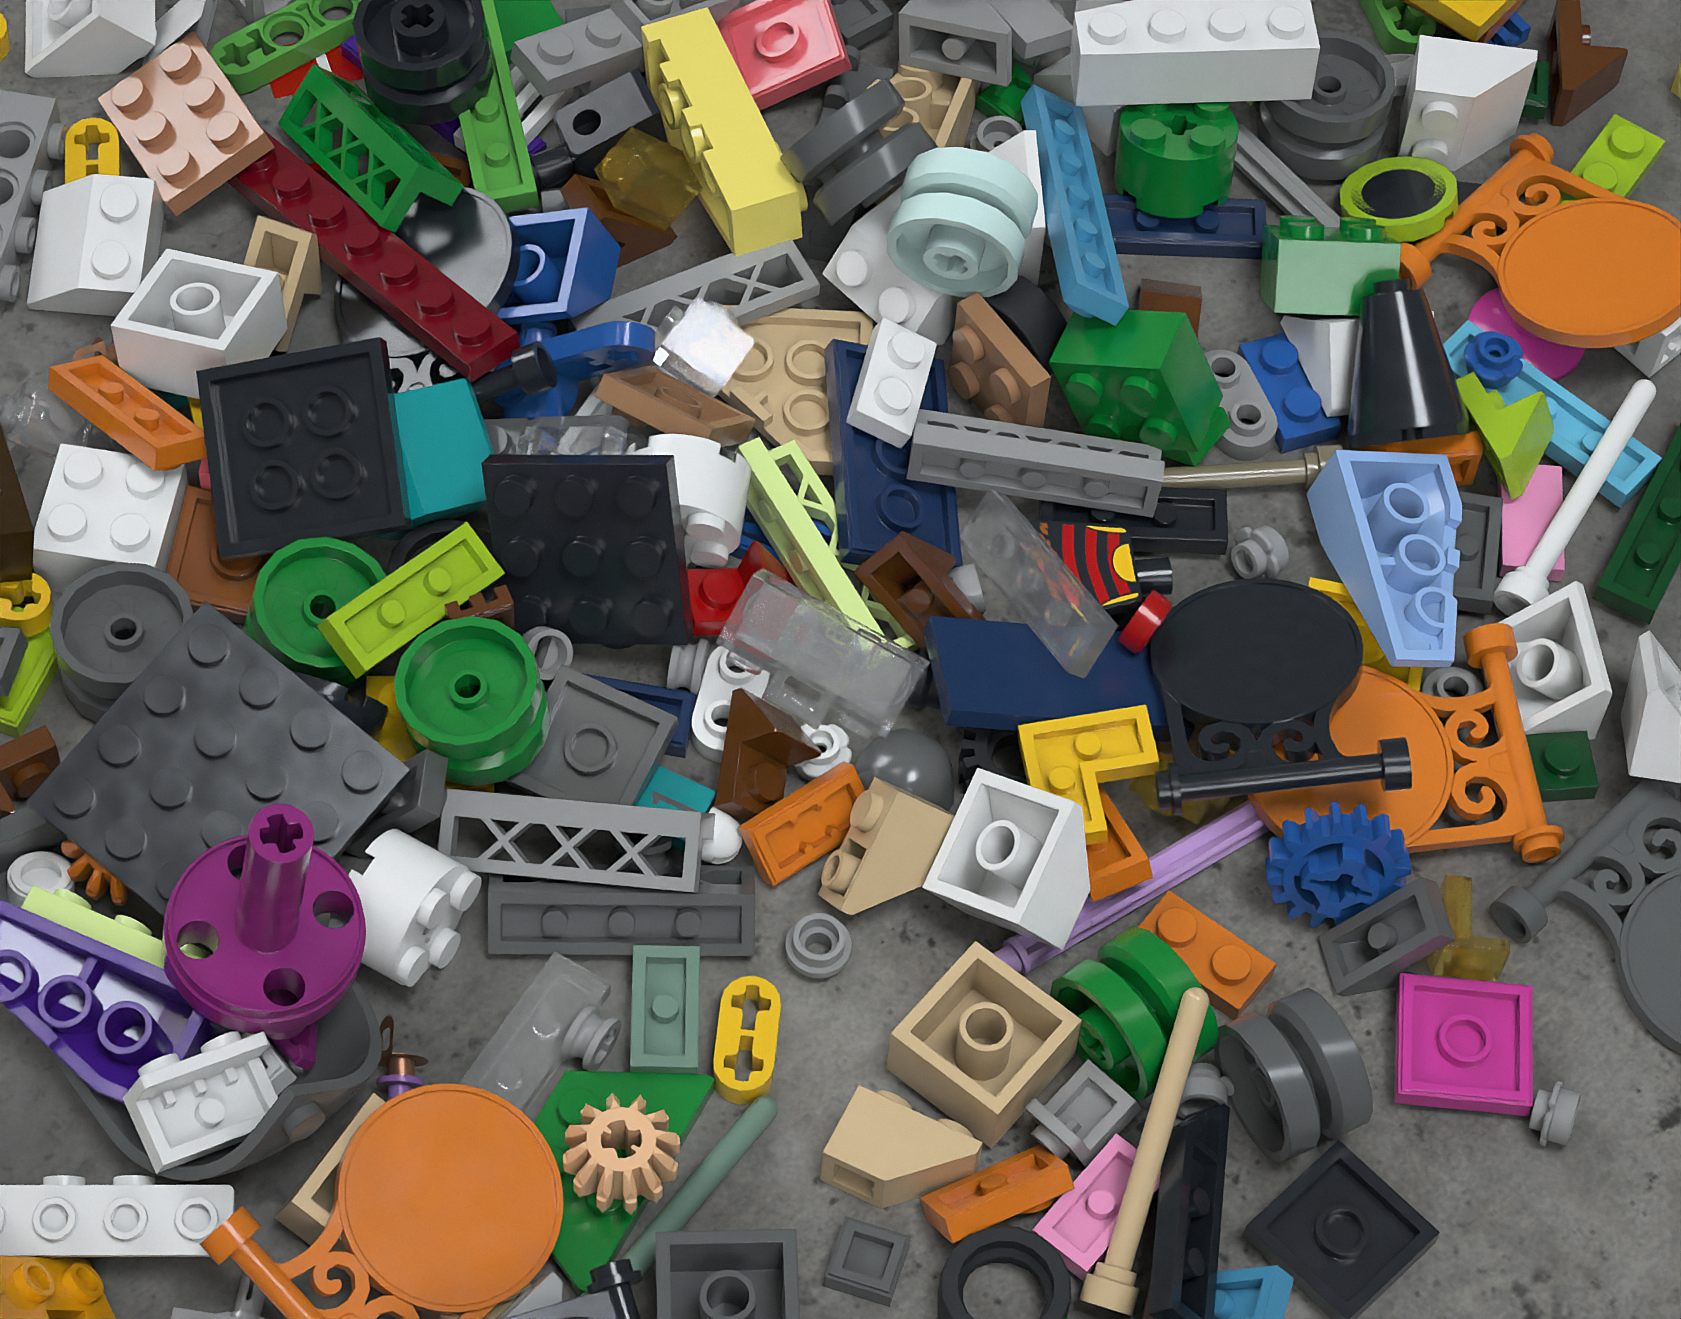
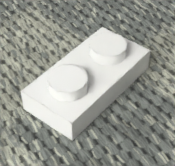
(891, 383)

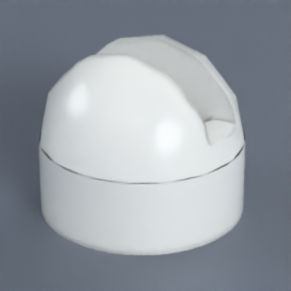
(726, 839)

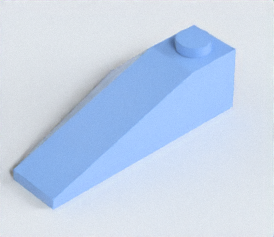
(1393, 543)

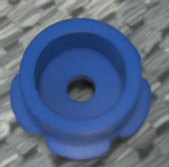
(1491, 370)

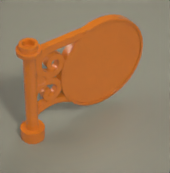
(1574, 270)
(1391, 709)
(439, 1207)

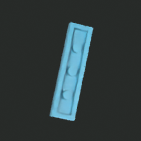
(1575, 424)

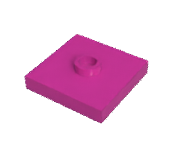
(1464, 1044)

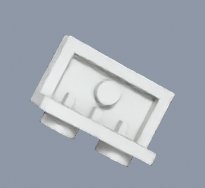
(201, 1101)

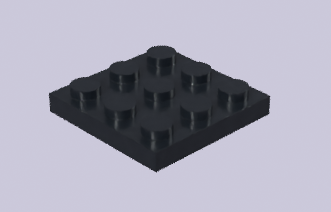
(303, 448)
(591, 546)

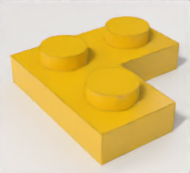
(1088, 749)

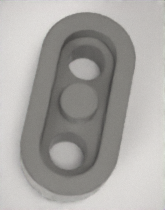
(1241, 400)

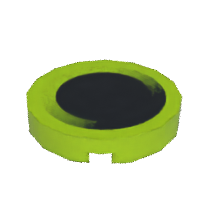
(1402, 195)

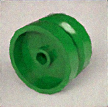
(300, 591)
(474, 699)
(1130, 1008)

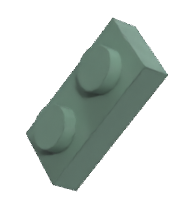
(665, 1009)

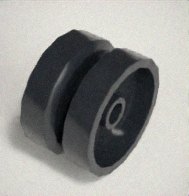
(423, 57)

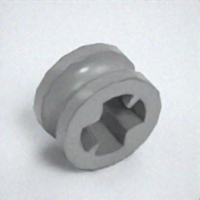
(688, 666)
(591, 1038)

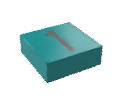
(676, 792)

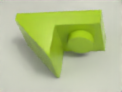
(1511, 434)

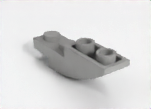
(599, 45)

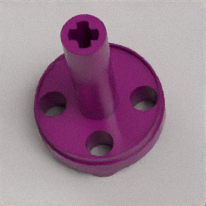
(265, 928)

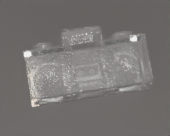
(805, 638)

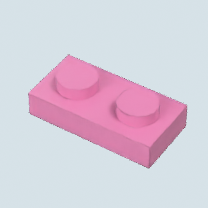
(1085, 1217)

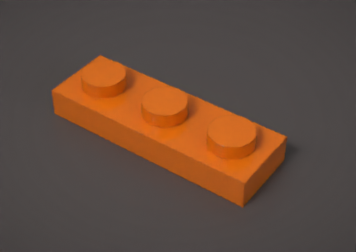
(128, 412)

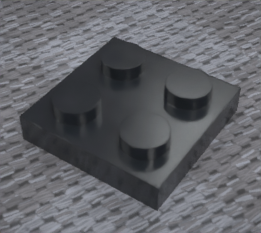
(1341, 1234)

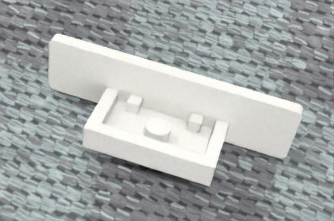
(110, 1220)

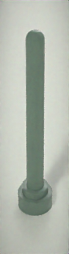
(703, 1180)

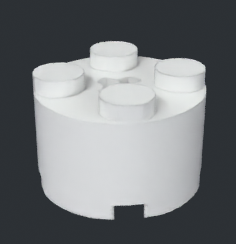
(709, 493)
(410, 906)

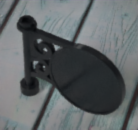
(480, 253)
(1265, 666)

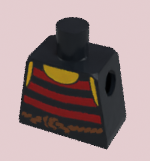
(1106, 565)

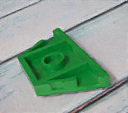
(587, 1234)

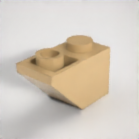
(885, 850)
(895, 1153)

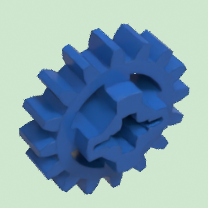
(1336, 864)

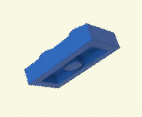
(1290, 394)

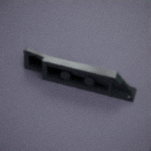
(1189, 1219)

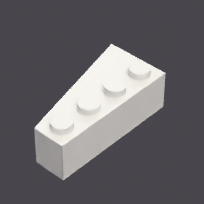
(1193, 52)

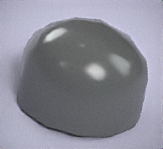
(911, 763)

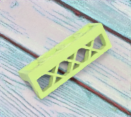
(796, 538)

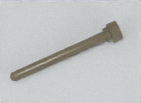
(1252, 474)

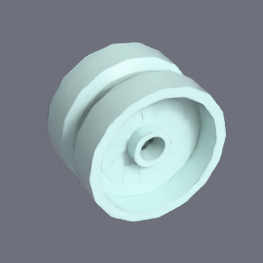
(962, 222)

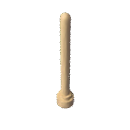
(1113, 1281)

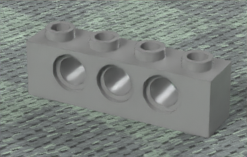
(28, 148)

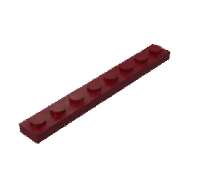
(379, 263)

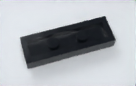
(1182, 522)

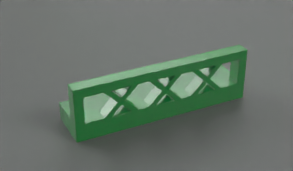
(365, 130)

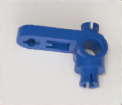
(576, 358)

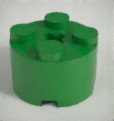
(1176, 156)

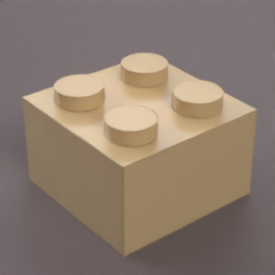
(983, 1044)

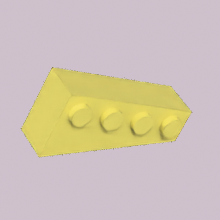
(721, 133)

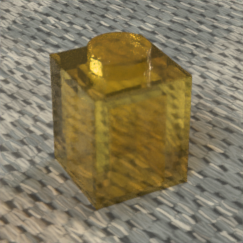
(648, 178)

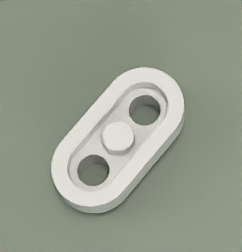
(715, 701)

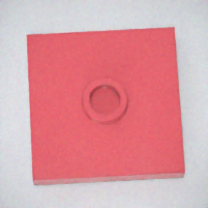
(784, 46)

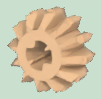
(596, 1162)

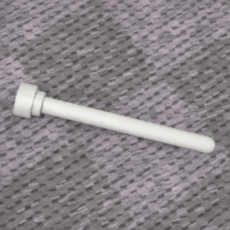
(1530, 582)

